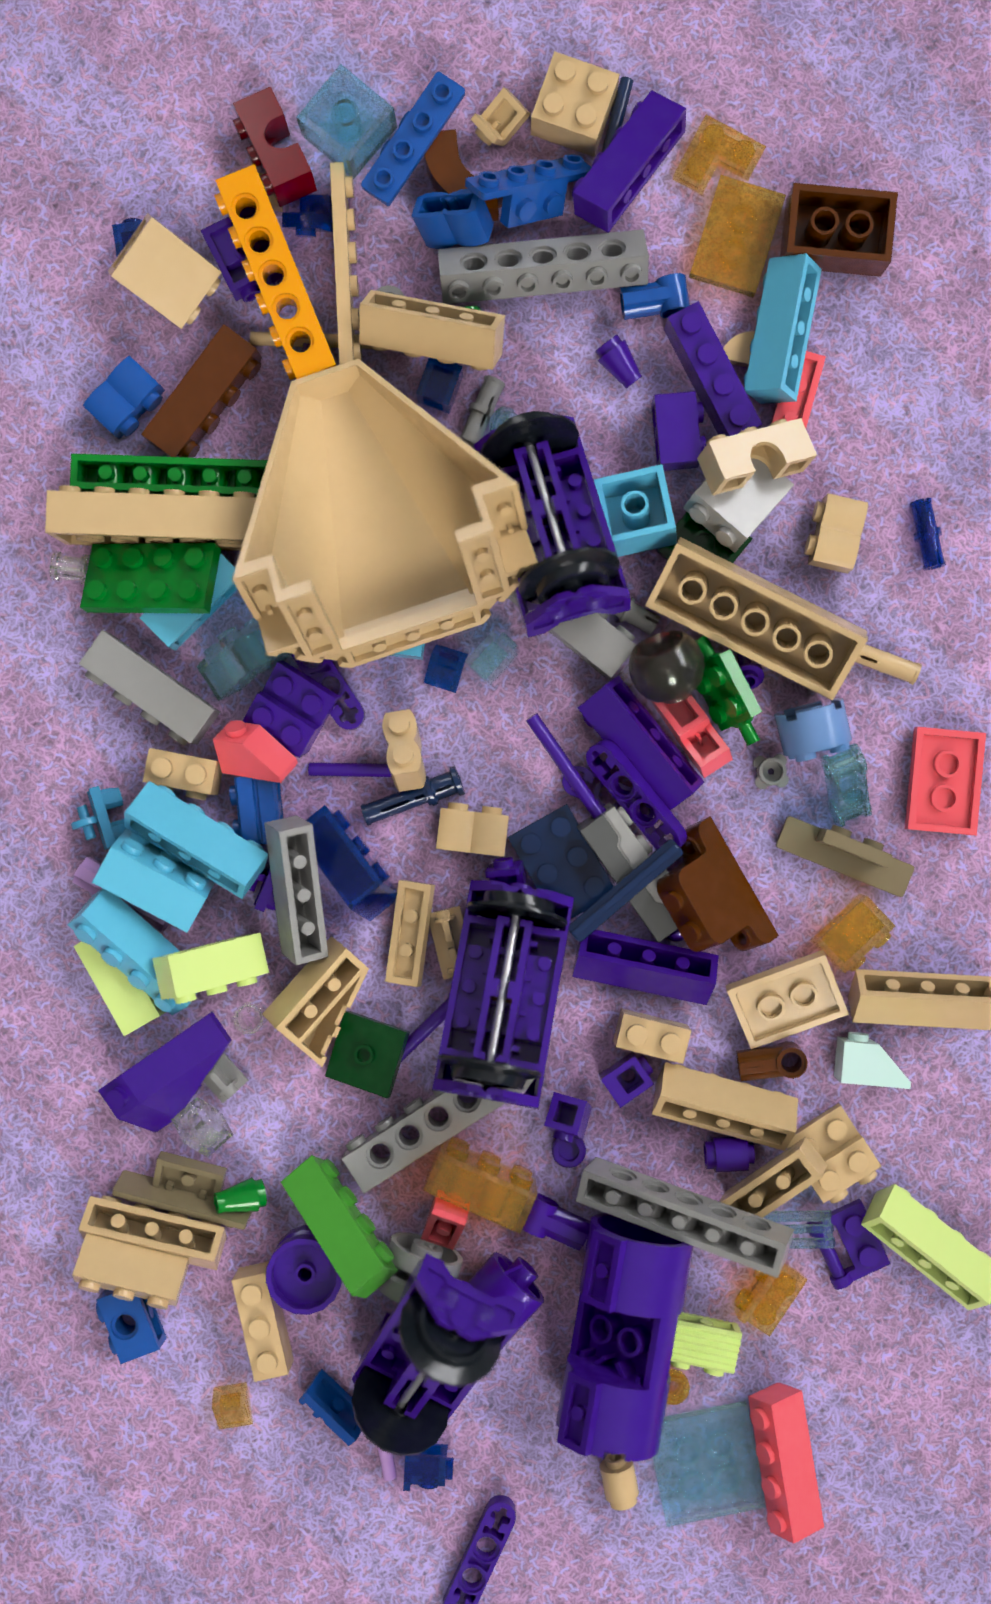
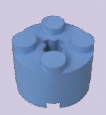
(813, 729)

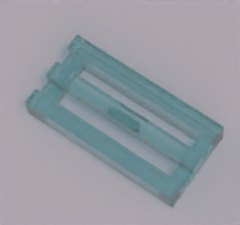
(807, 1216)

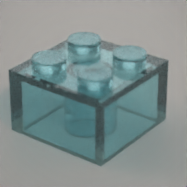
(347, 121)

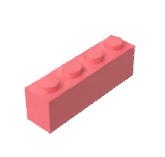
(786, 1462)

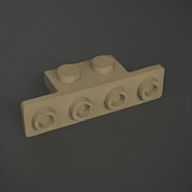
(846, 855)
(180, 1187)

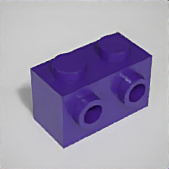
(677, 430)

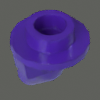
(753, 672)

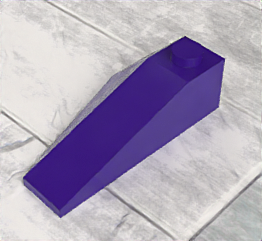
(168, 1077)

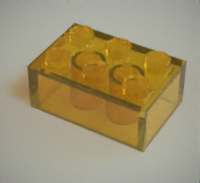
(481, 1184)

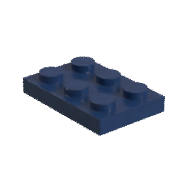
(561, 859)

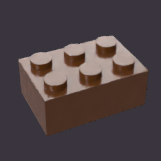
(840, 227)

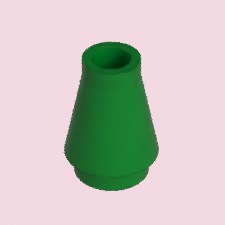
(242, 1197)

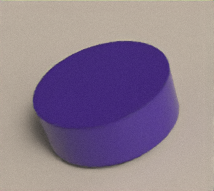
(568, 1154)

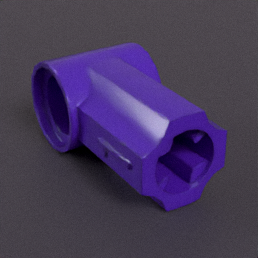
(556, 1223)

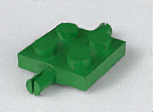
(727, 692)

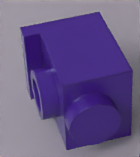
(623, 1090)

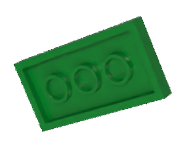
(151, 578)

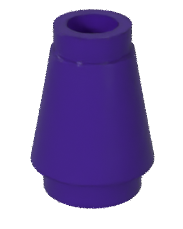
(618, 360)

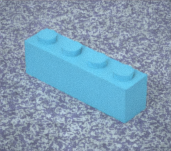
(782, 329)
(195, 839)
(125, 943)

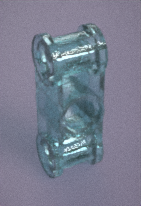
(846, 785)

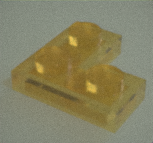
(714, 147)

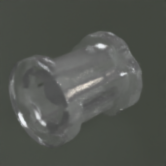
(68, 567)

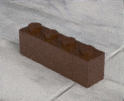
(203, 395)

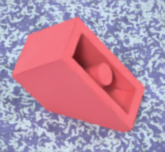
(252, 753)
(444, 1223)

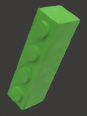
(340, 1226)

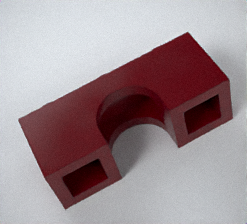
(284, 169)

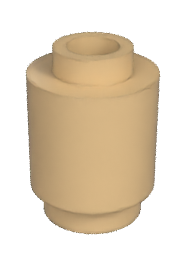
(619, 1482)

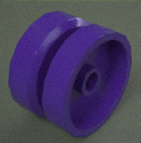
(291, 1284)

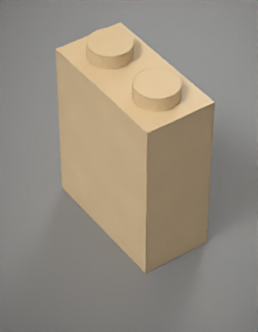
(165, 272)

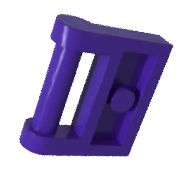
(861, 1246)

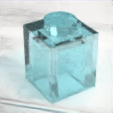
(492, 657)

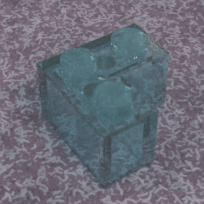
(236, 660)

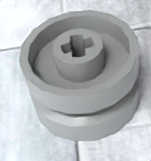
(407, 1251)

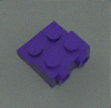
(230, 258)
(292, 708)

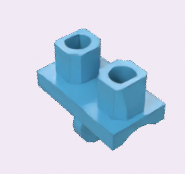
(100, 802)

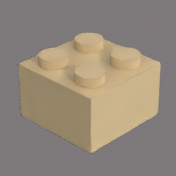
(574, 104)

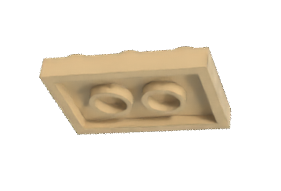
(787, 999)

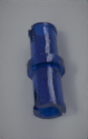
(927, 534)

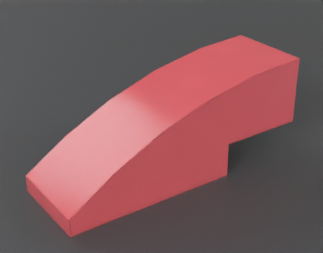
(695, 734)

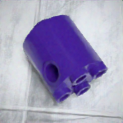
(503, 1277)

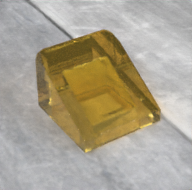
(232, 1406)

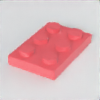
(945, 781)

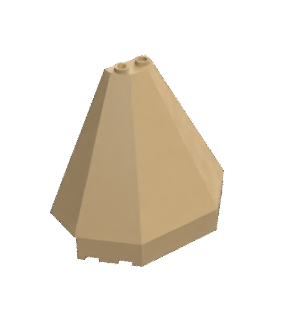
(374, 526)

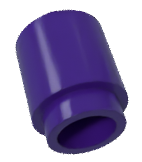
(728, 1154)

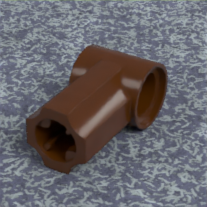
(766, 1062)

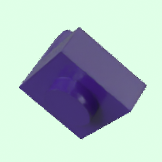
(506, 871)

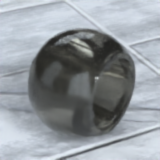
(667, 666)

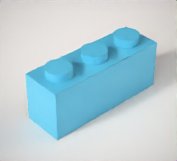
(178, 627)

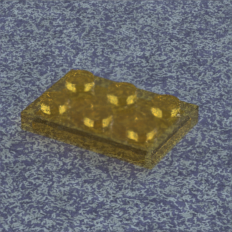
(737, 236)

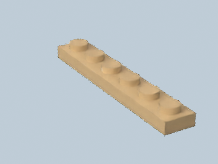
(344, 255)

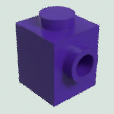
(567, 1117)

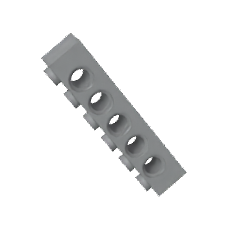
(543, 266)
(372, 1170)
(685, 1216)

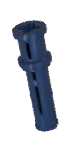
(433, 791)

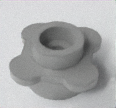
(779, 776)

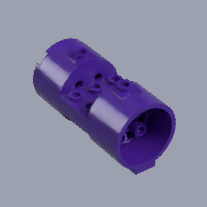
(622, 1340)

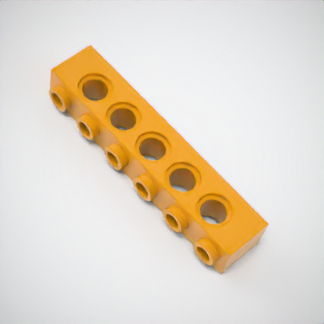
(245, 190)

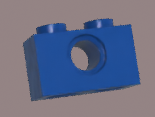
(130, 1340)

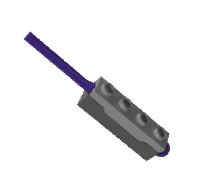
(612, 839)

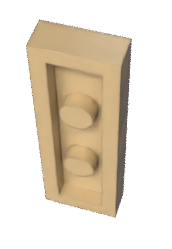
(410, 933)

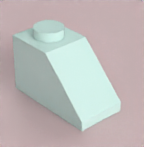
(866, 1063)

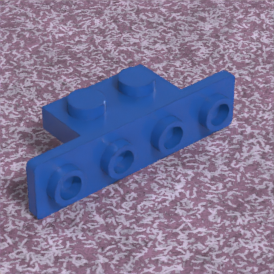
(413, 138)
(531, 190)

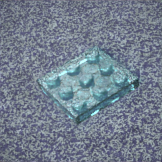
(708, 1465)

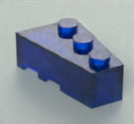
(349, 867)

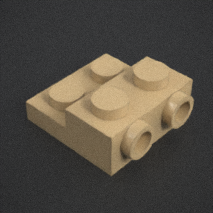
(842, 1149)

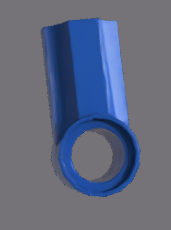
(660, 298)

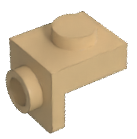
(500, 119)

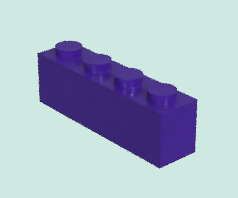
(629, 161)
(710, 371)
(625, 721)
(646, 966)

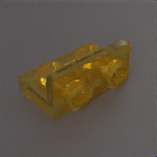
(768, 1298)

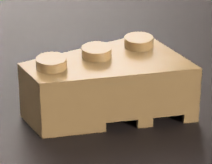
(317, 999)

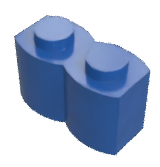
(452, 219)
(124, 398)

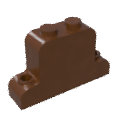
(712, 896)

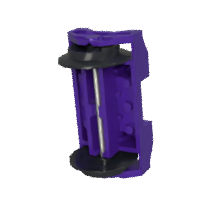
(575, 556)
(505, 958)
(428, 1357)

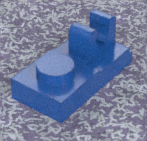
(332, 1405)

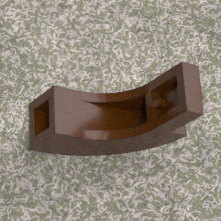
(448, 172)

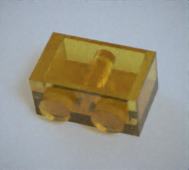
(853, 934)

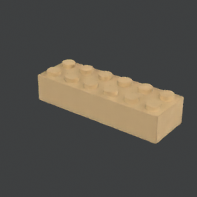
(147, 518)
(757, 618)

